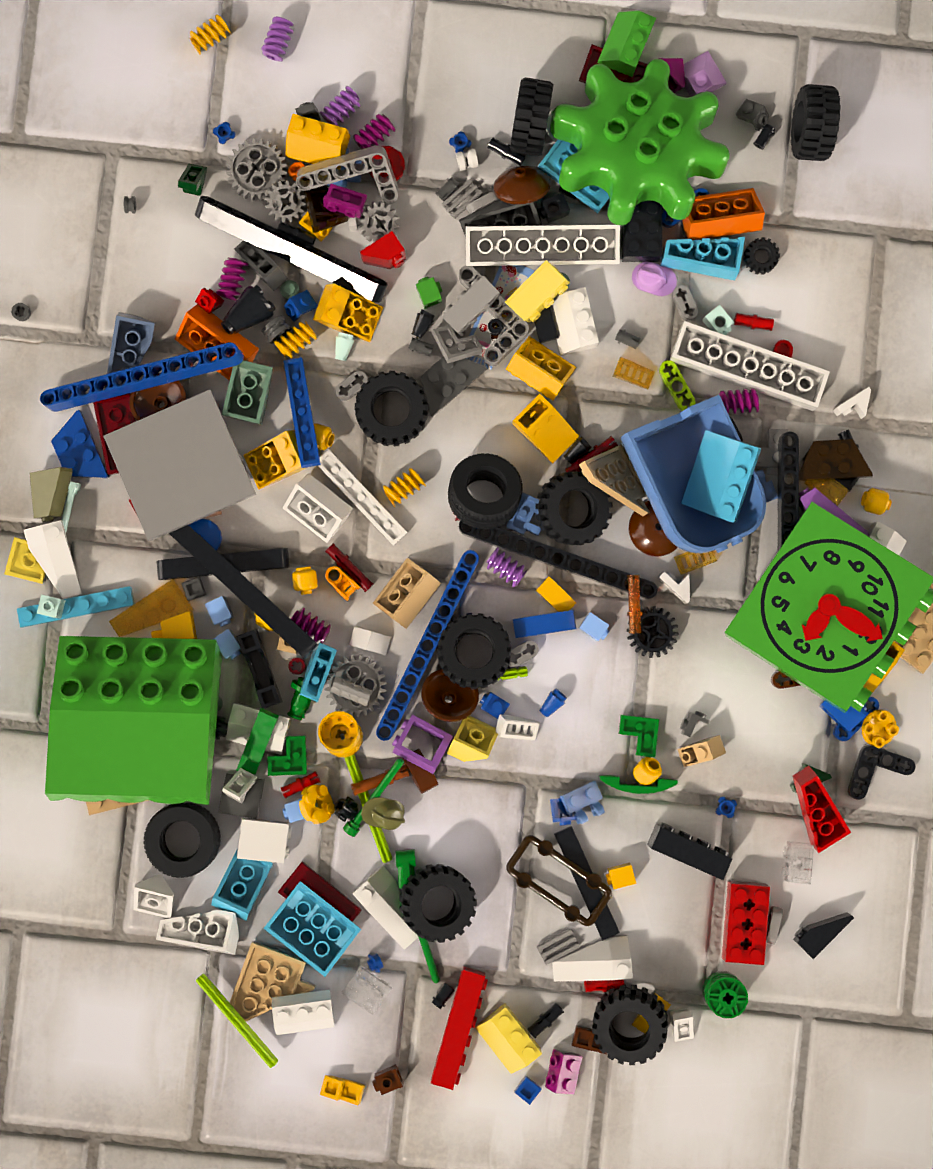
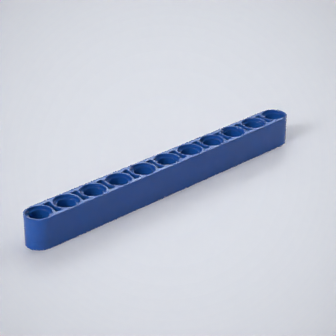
(150, 378)
(420, 652)

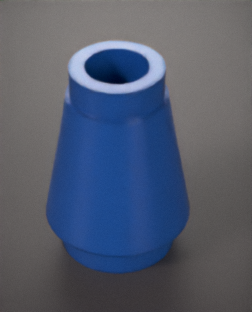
(553, 702)

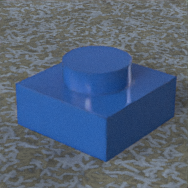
(527, 1090)

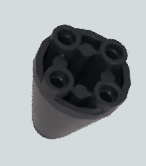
(248, 311)

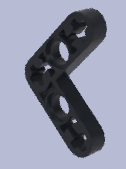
(870, 764)

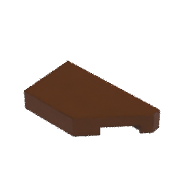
(584, 1039)

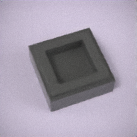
(194, 588)

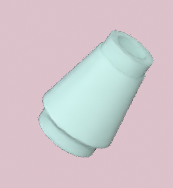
(343, 346)

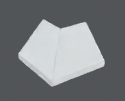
(154, 897)

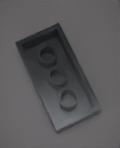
(643, 234)
(690, 852)

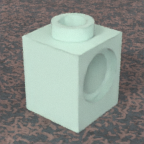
(718, 313)
(51, 606)

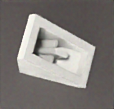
(370, 640)

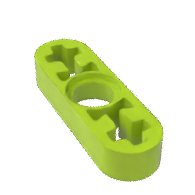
(665, 376)

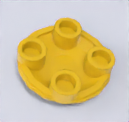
(879, 728)

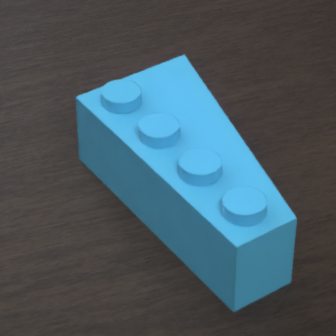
(707, 257)

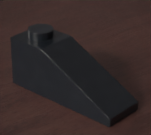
(819, 934)

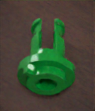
(299, 703)

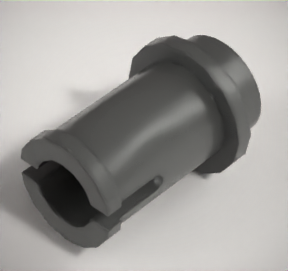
(447, 189)
(627, 338)
(421, 346)

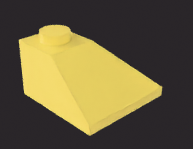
(472, 740)

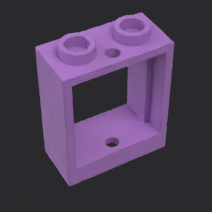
(415, 758)

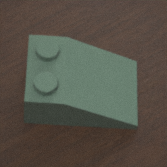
(248, 392)

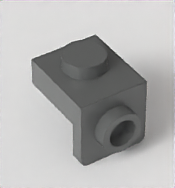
(308, 110)
(753, 113)
(689, 724)

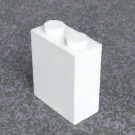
(263, 840)

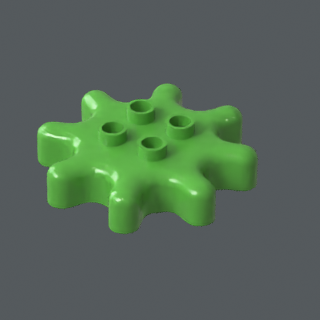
(639, 141)

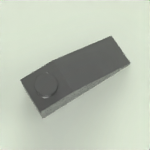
(261, 264)

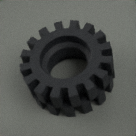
(765, 245)

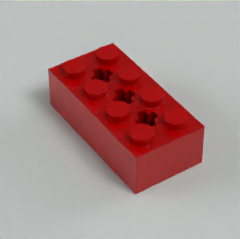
(754, 932)

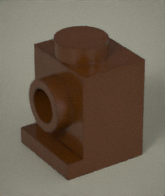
(391, 1074)

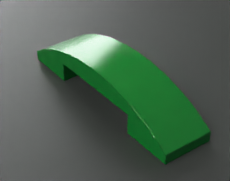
(661, 785)

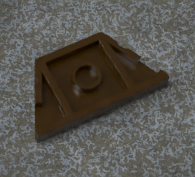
(319, 215)
(834, 461)

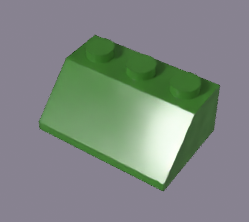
(626, 41)

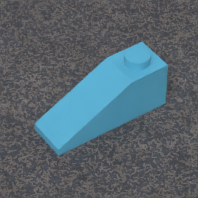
(317, 671)

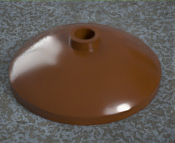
(522, 185)
(147, 401)
(646, 536)
(439, 688)

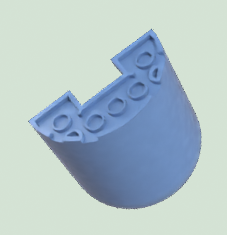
(664, 460)

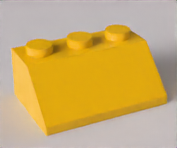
(315, 140)
(540, 368)

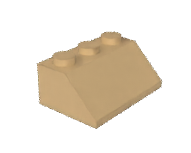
(406, 593)

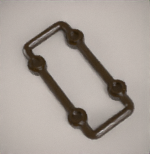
(571, 912)

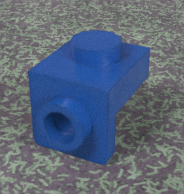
(299, 305)
(559, 812)

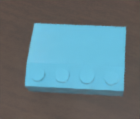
(721, 476)
(312, 929)

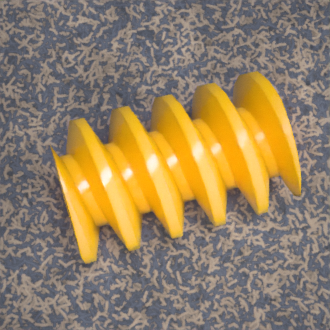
(209, 33)
(296, 339)
(403, 486)

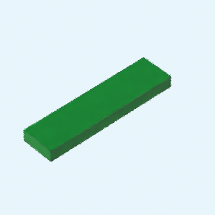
(258, 741)

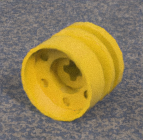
(336, 724)

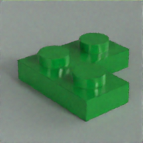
(646, 731)
(294, 762)

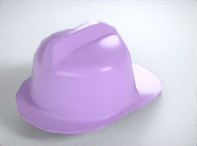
(654, 279)

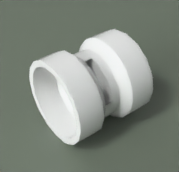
(471, 159)

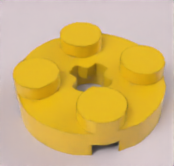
(325, 807)

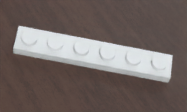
(361, 498)

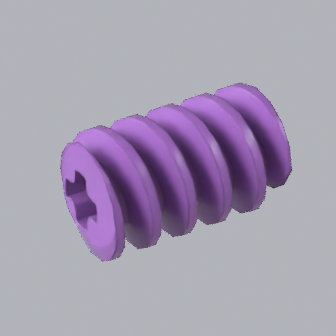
(276, 38)
(340, 106)
(505, 567)

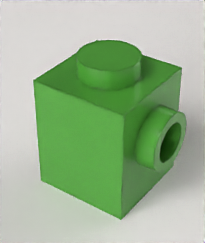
(429, 292)

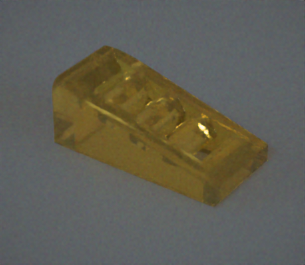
(622, 361)
(682, 570)

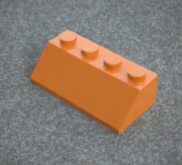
(724, 215)
(205, 330)

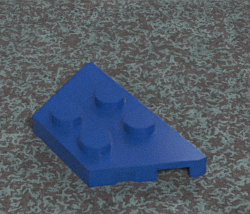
(77, 449)

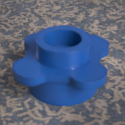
(219, 132)
(460, 137)
(727, 812)
(375, 963)

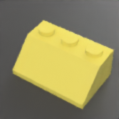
(538, 292)
(509, 1039)

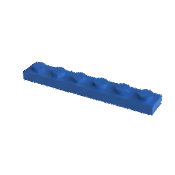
(301, 412)

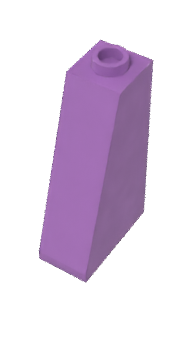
(815, 496)

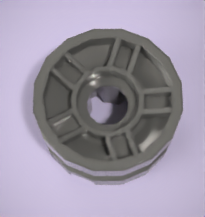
(276, 328)

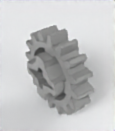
(288, 193)
(384, 219)

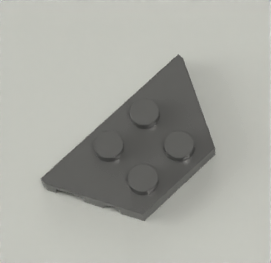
(448, 380)

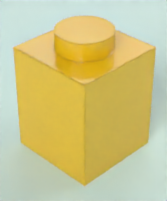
(620, 876)

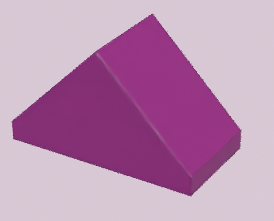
(677, 77)

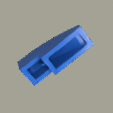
(544, 624)

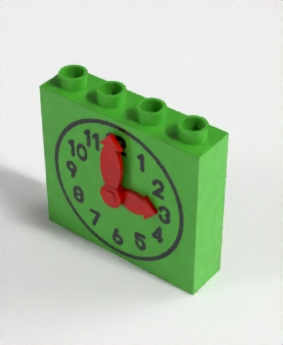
(831, 608)

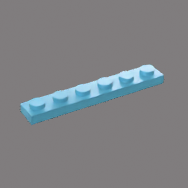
(80, 606)

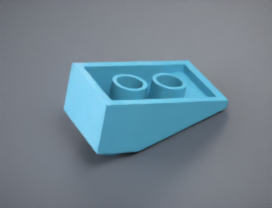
(241, 886)

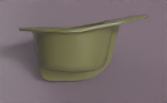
(383, 813)

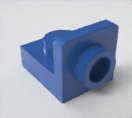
(493, 704)

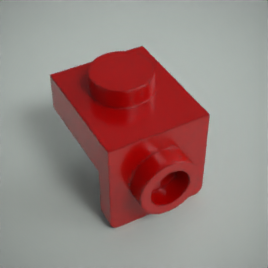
(209, 300)

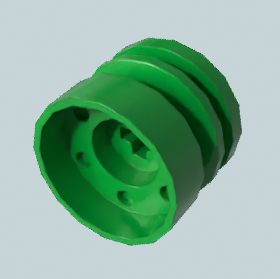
(715, 989)

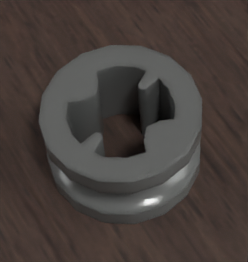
(129, 204)
(15, 311)

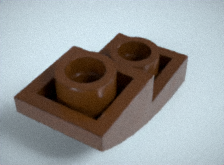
(423, 779)

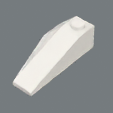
(52, 552)
(599, 961)

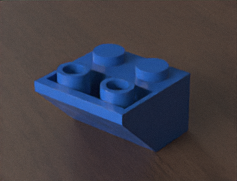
(847, 720)

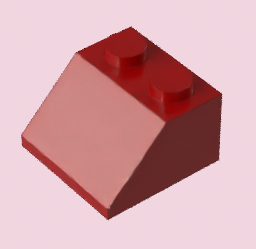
(384, 252)

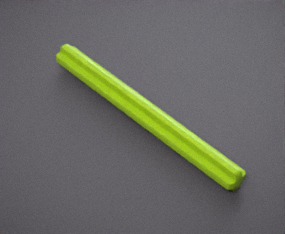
(377, 832)
(237, 1021)

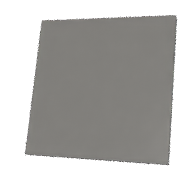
(179, 465)

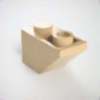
(702, 751)

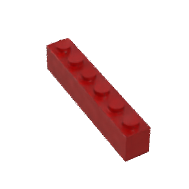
(457, 1029)

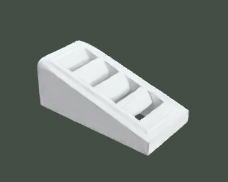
(505, 725)

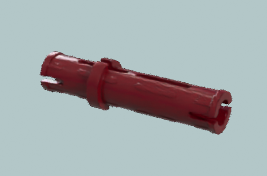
(598, 449)
(343, 562)

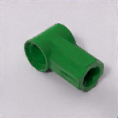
(405, 863)

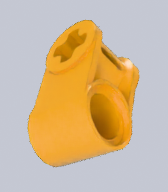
(342, 583)

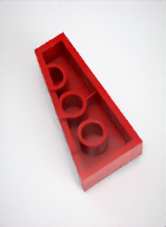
(819, 812)

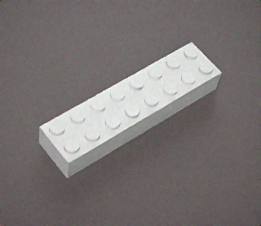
(542, 242)
(749, 366)

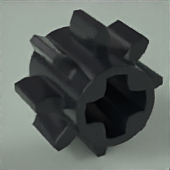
(221, 727)
(346, 809)

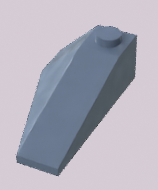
(129, 342)

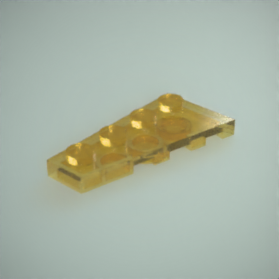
(156, 607)

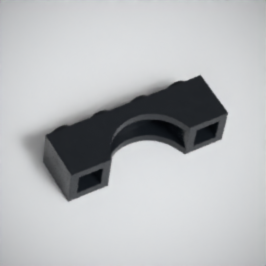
(260, 669)

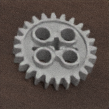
(243, 160)
(343, 672)

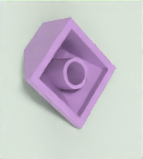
(702, 75)

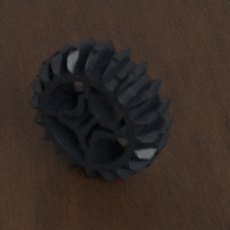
(668, 638)

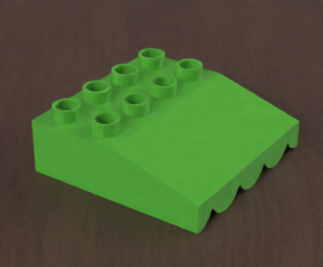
(133, 719)

